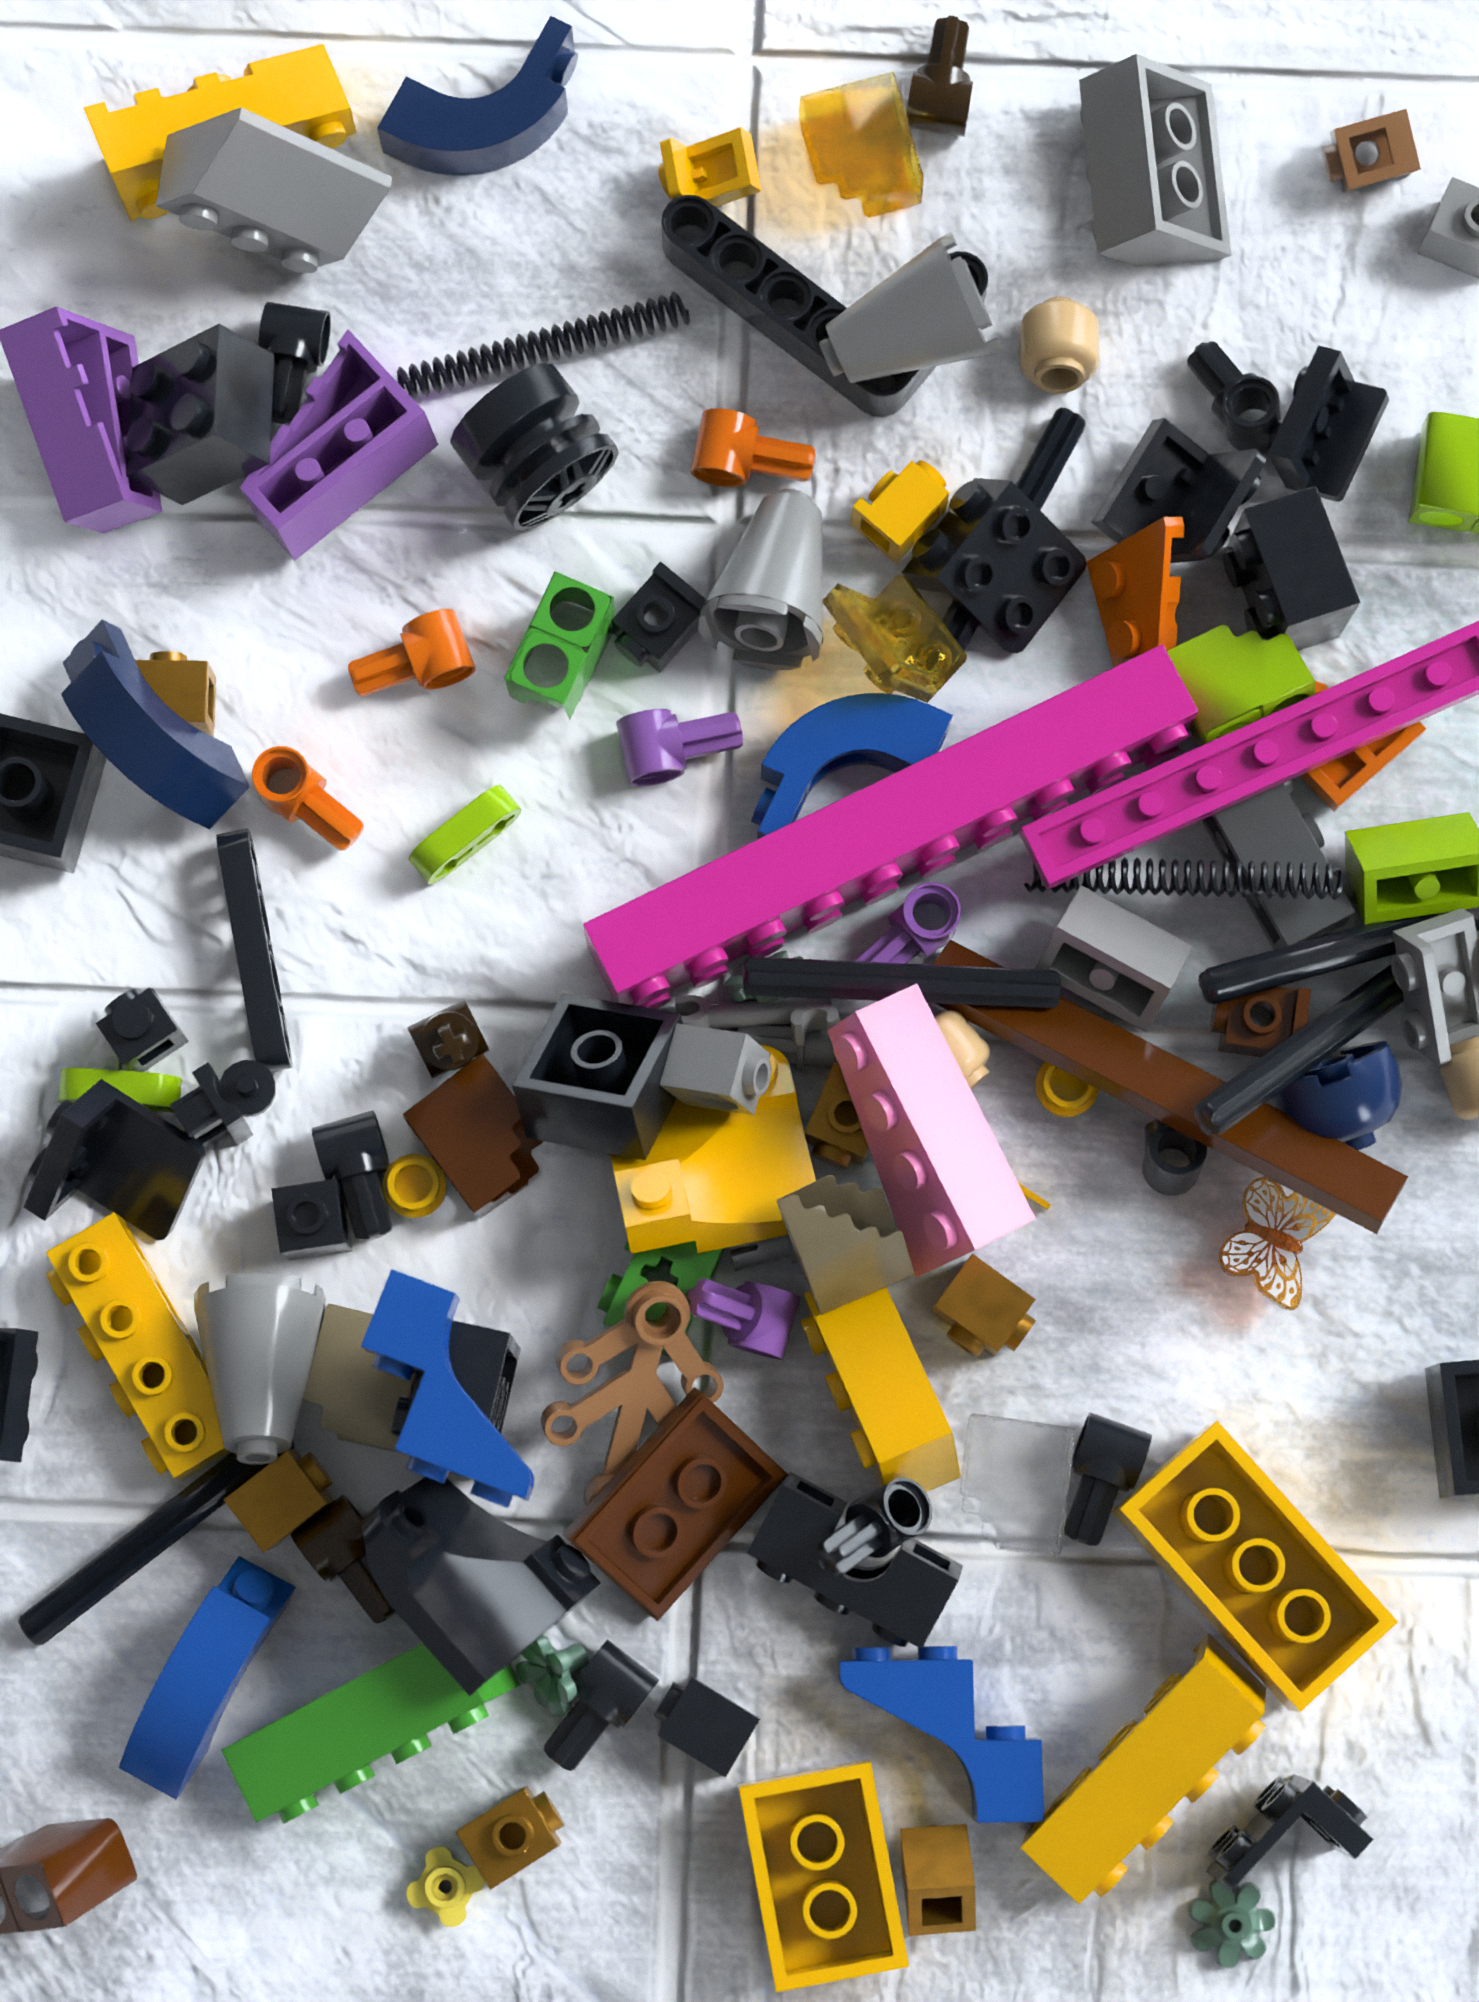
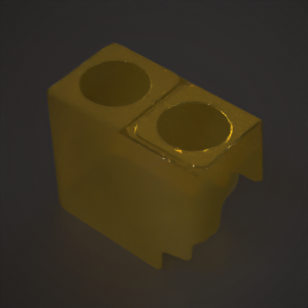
(863, 143)

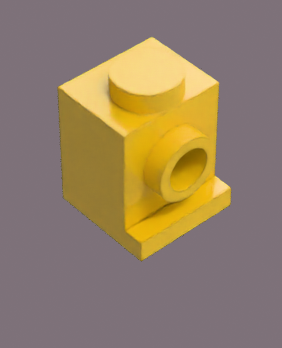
(901, 509)

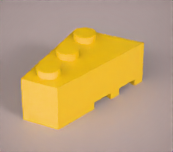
(885, 1390)

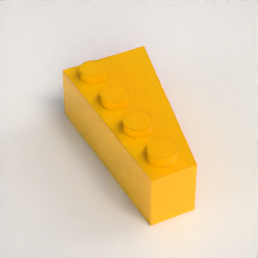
(288, 89)
(1148, 1772)

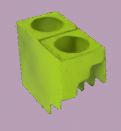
(1447, 473)
(1239, 679)

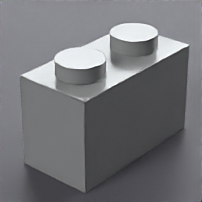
(1114, 958)

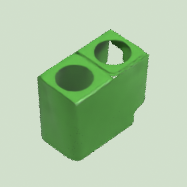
(544, 631)

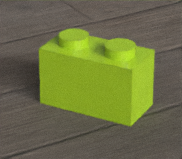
(1414, 867)

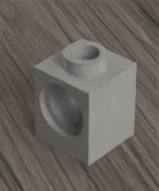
(716, 1069)

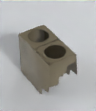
(844, 1241)
(353, 1395)

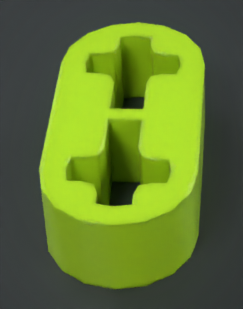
(464, 834)
(150, 1089)

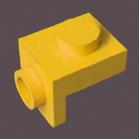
(713, 169)

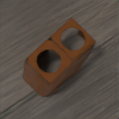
(476, 1136)
(82, 1867)

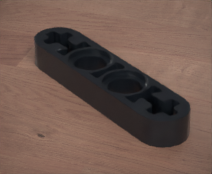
(254, 950)

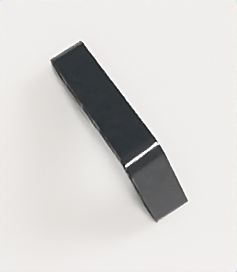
(777, 279)

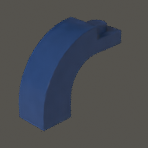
(485, 131)
(145, 737)

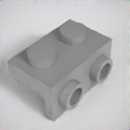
(1439, 982)

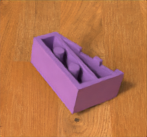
(78, 406)
(338, 450)

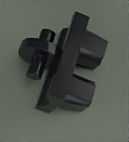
(222, 1104)

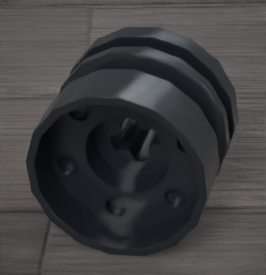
(533, 446)

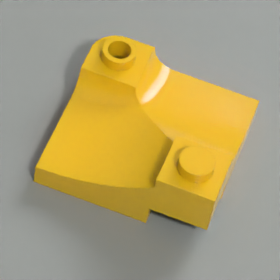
(717, 1172)

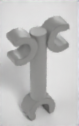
(801, 1012)

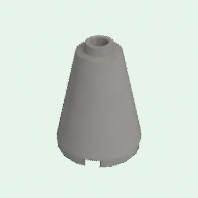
(912, 320)
(771, 587)
(258, 1358)

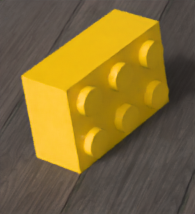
(823, 1875)

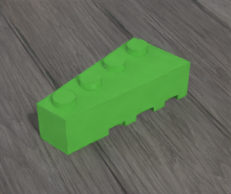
(353, 1727)

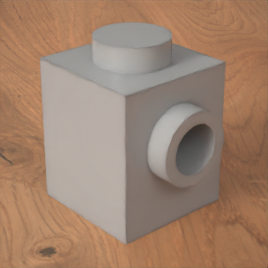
(1455, 229)

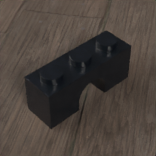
(897, 1596)

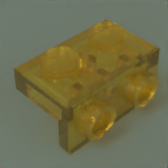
(897, 638)

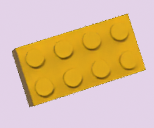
(1254, 1567)

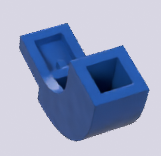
(845, 732)
(202, 1676)

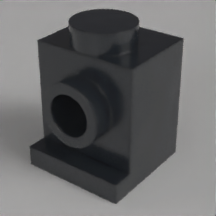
(658, 643)
(140, 1029)

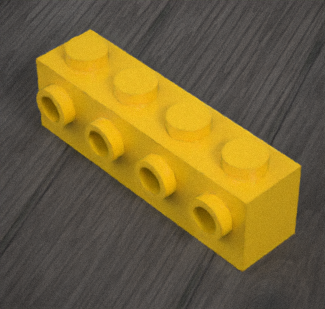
(143, 1342)

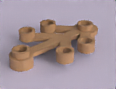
(634, 1387)

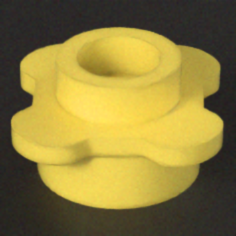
(427, 1893)

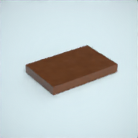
(675, 1504)

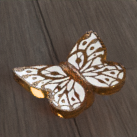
(1272, 1240)

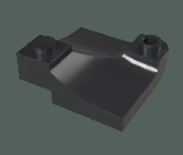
(468, 1579)

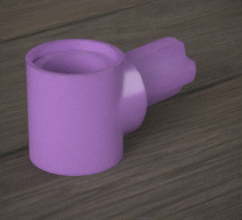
(658, 745)
(906, 937)
(751, 1315)

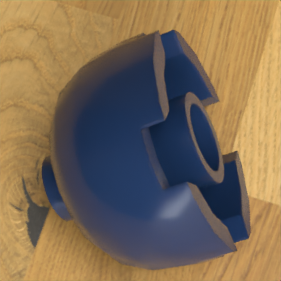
(1346, 1095)

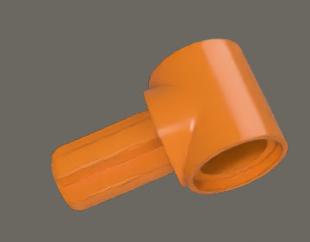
(731, 450)
(430, 652)
(307, 800)

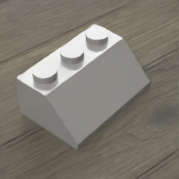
(1153, 164)
(269, 189)

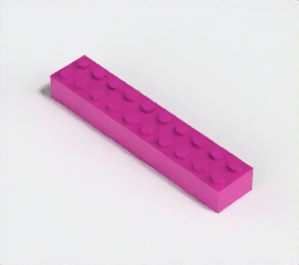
(892, 831)

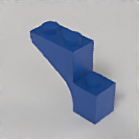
(444, 1423)
(939, 1700)

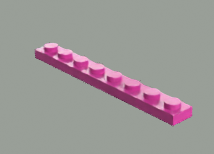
(1255, 758)

